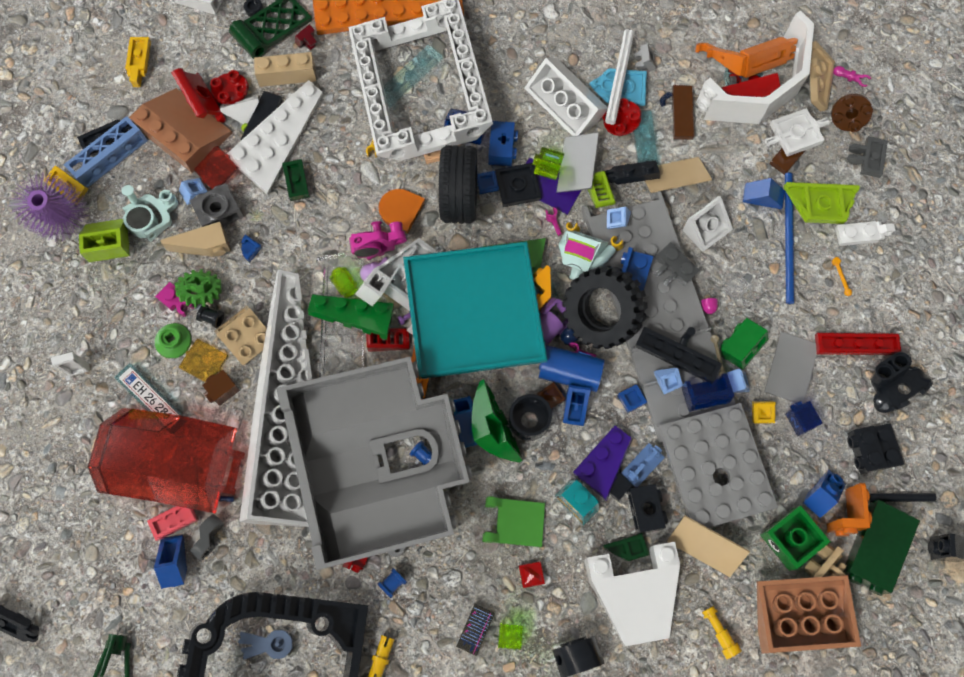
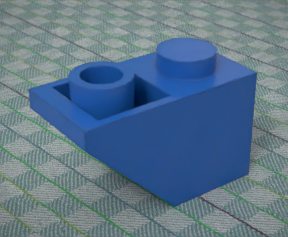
(463, 414)
(825, 493)

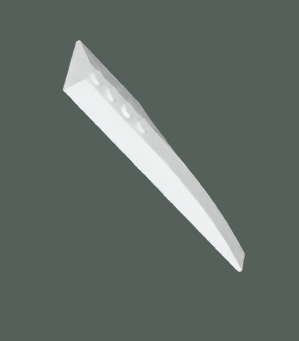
(271, 478)

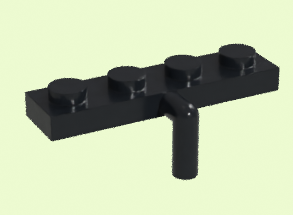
(678, 353)

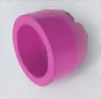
(709, 305)

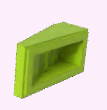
(601, 178)

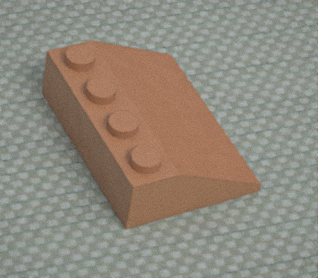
(177, 130)
(806, 614)

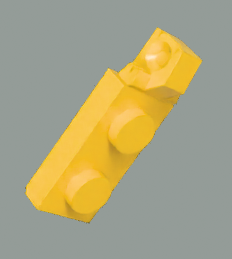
(137, 59)

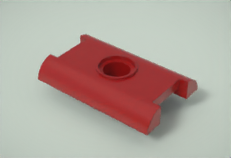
(197, 94)

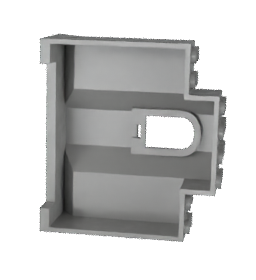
(335, 438)

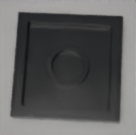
(518, 185)

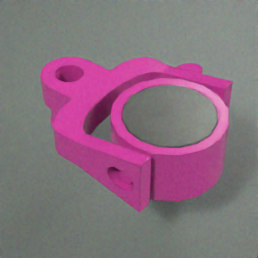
(376, 243)

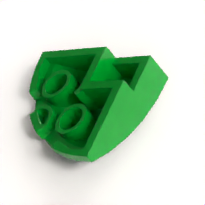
(491, 427)

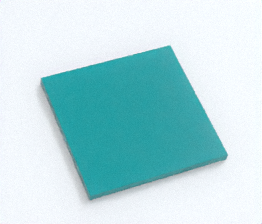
(474, 310)

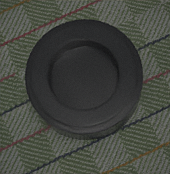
(252, 7)

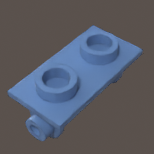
(643, 464)

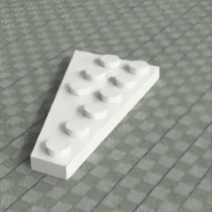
(274, 139)

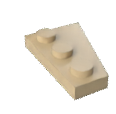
(820, 76)

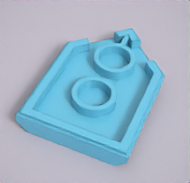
(633, 88)

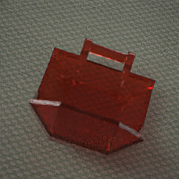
(164, 459)

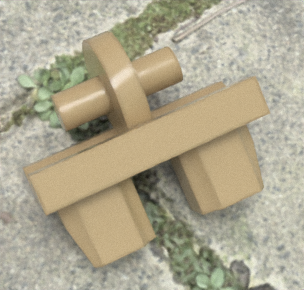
(832, 557)

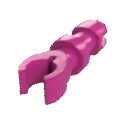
(850, 75)

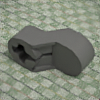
(206, 543)

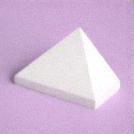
(241, 110)

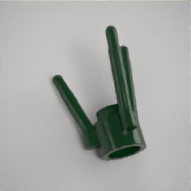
(114, 645)

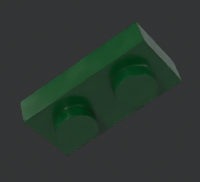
(295, 180)

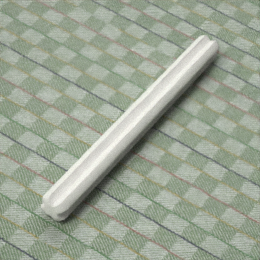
(619, 77)

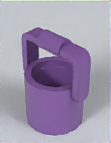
(550, 323)

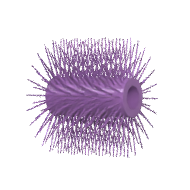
(49, 206)

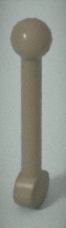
(715, 339)

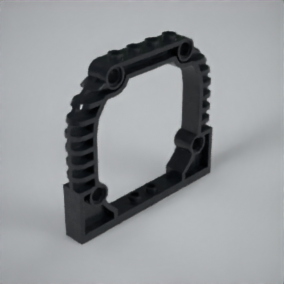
(343, 624)

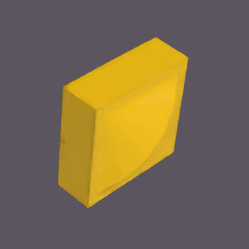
(763, 411)

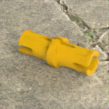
(380, 659)

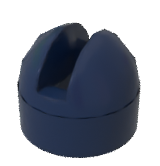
(567, 336)

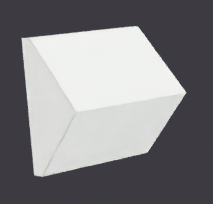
(708, 224)

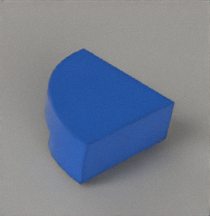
(249, 248)

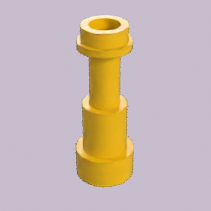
(729, 647)

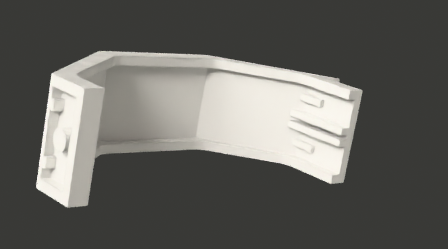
(754, 110)

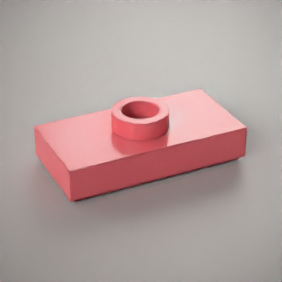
(171, 521)

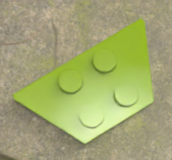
(822, 201)

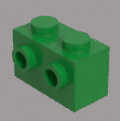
(744, 343)

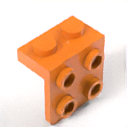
(857, 512)

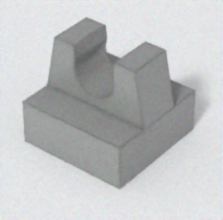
(647, 58)

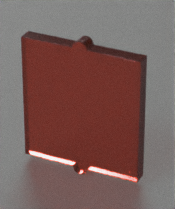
(216, 168)

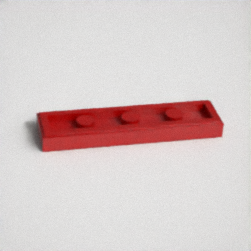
(857, 343)

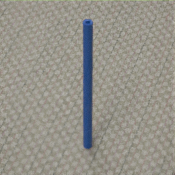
(789, 244)

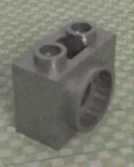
(218, 197)

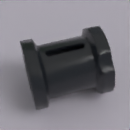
(210, 316)

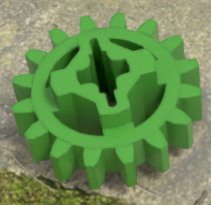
(198, 288)

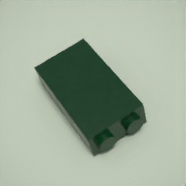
(881, 549)

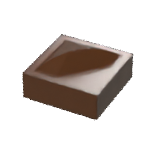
(552, 395)

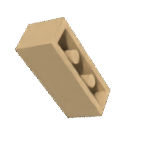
(285, 69)

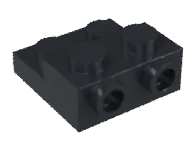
(875, 448)

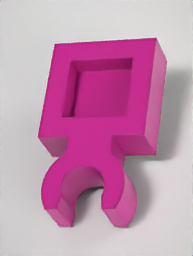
(169, 299)

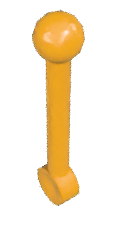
(836, 262)

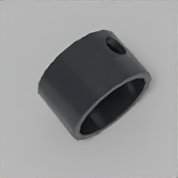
(530, 404)
(578, 656)

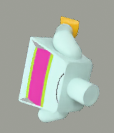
(584, 251)

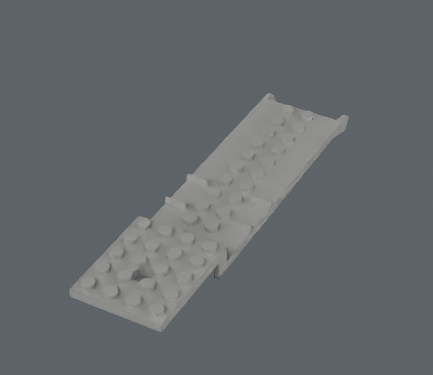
(696, 439)

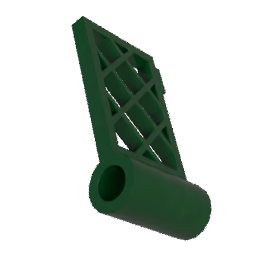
(252, 37)

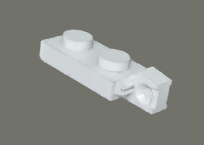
(863, 232)

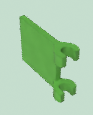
(516, 522)

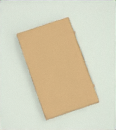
(679, 174)
(708, 546)

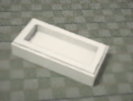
(70, 364)

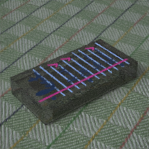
(475, 629)

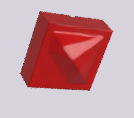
(531, 574)

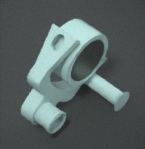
(141, 219)

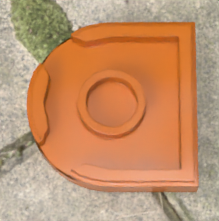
(400, 206)

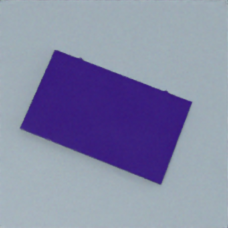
(548, 188)

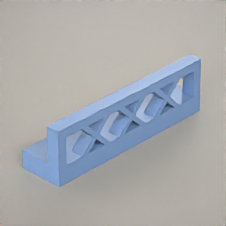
(108, 155)

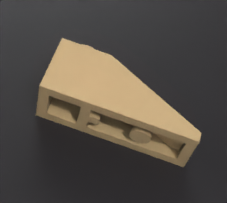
(203, 241)

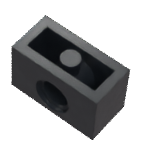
(644, 522)

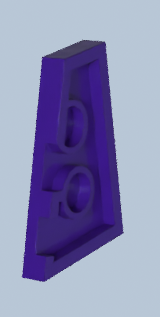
(604, 461)

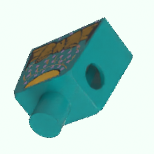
(578, 500)

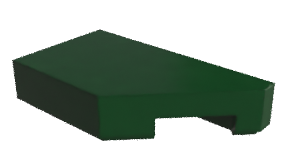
(629, 548)

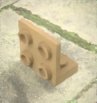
(243, 335)

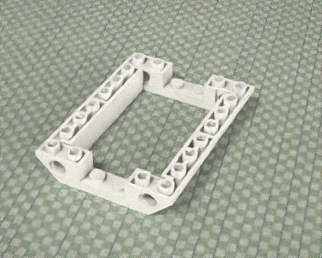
(377, 35)

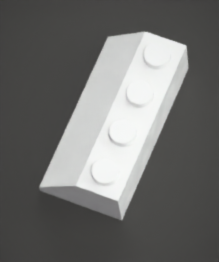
(565, 97)

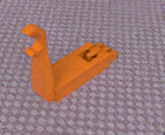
(753, 59)

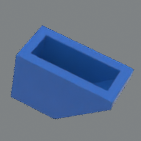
(171, 562)

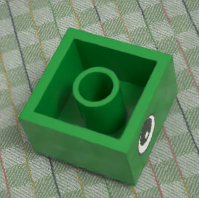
(795, 538)

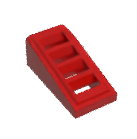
(372, 347)

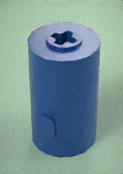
(572, 368)

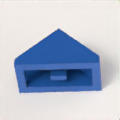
(764, 193)
(576, 405)

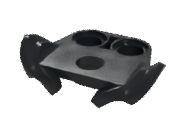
(887, 393)

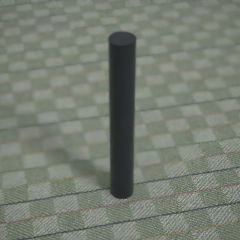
(903, 497)

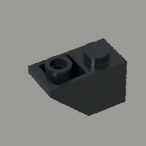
(947, 548)

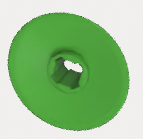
(176, 347)

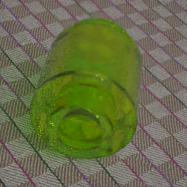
(344, 282)

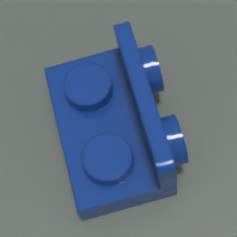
(638, 265)

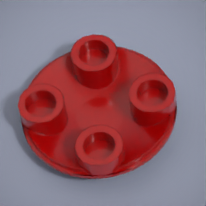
(229, 88)
(627, 119)

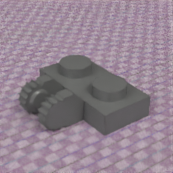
(873, 156)
(676, 264)

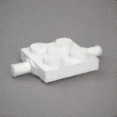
(797, 132)

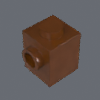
(219, 388)

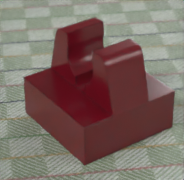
(306, 38)

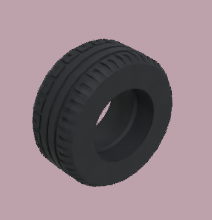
(458, 184)

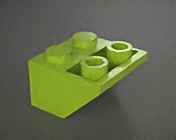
(104, 240)

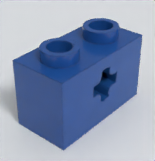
(500, 153)

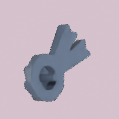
(276, 644)

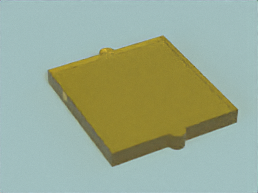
(203, 360)

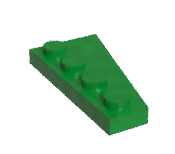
(353, 313)

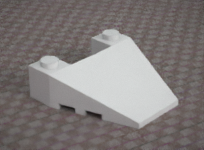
(391, 277)
(638, 602)

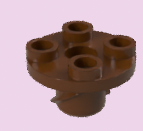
(851, 112)

